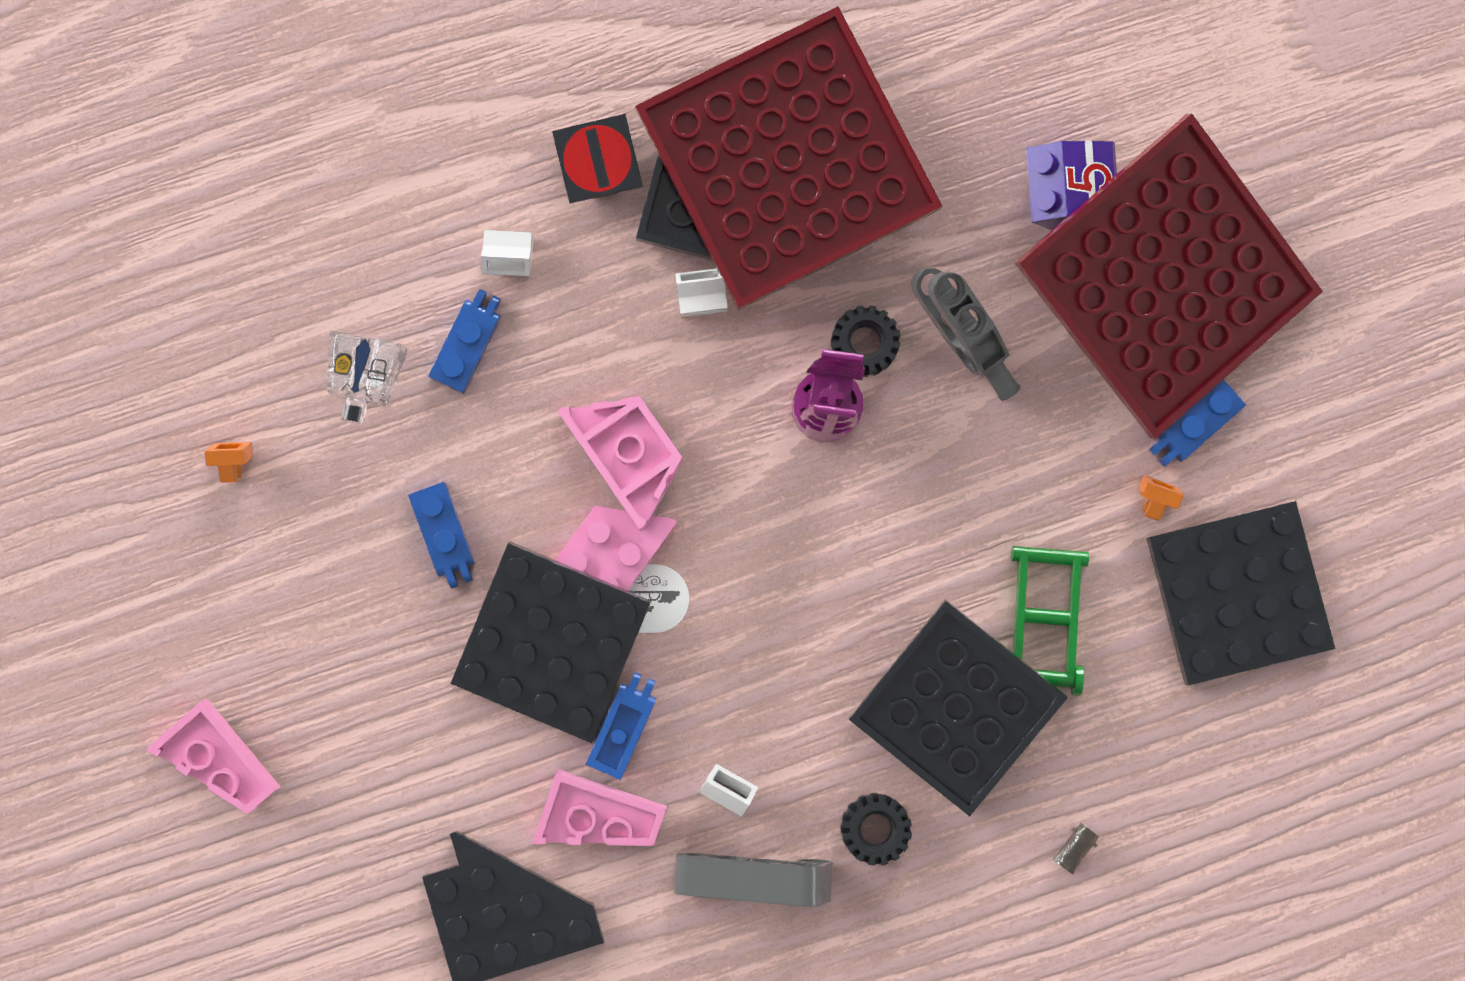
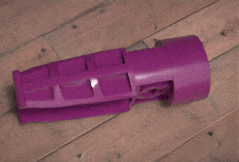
(828, 403)

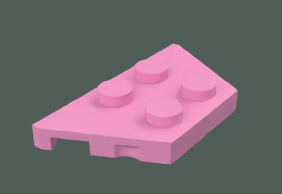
(627, 451)
(613, 546)

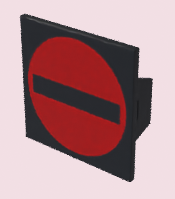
(597, 158)

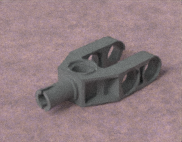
(974, 342)

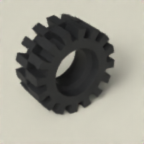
(877, 321)
(884, 851)

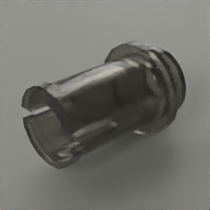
(1076, 848)

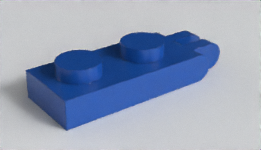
(466, 342)
(1198, 423)
(442, 532)
(622, 728)

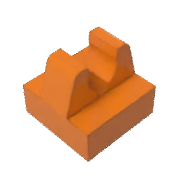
(229, 459)
(1158, 496)

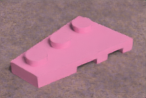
(215, 755)
(596, 813)

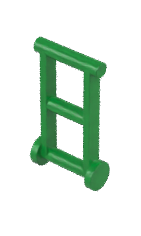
(1074, 674)

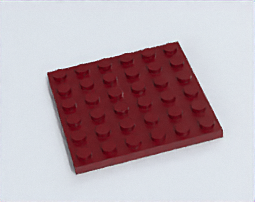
(788, 158)
(1169, 276)

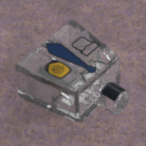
(362, 372)

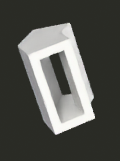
(507, 253)
(701, 293)
(725, 796)

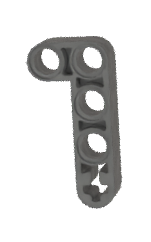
(754, 879)

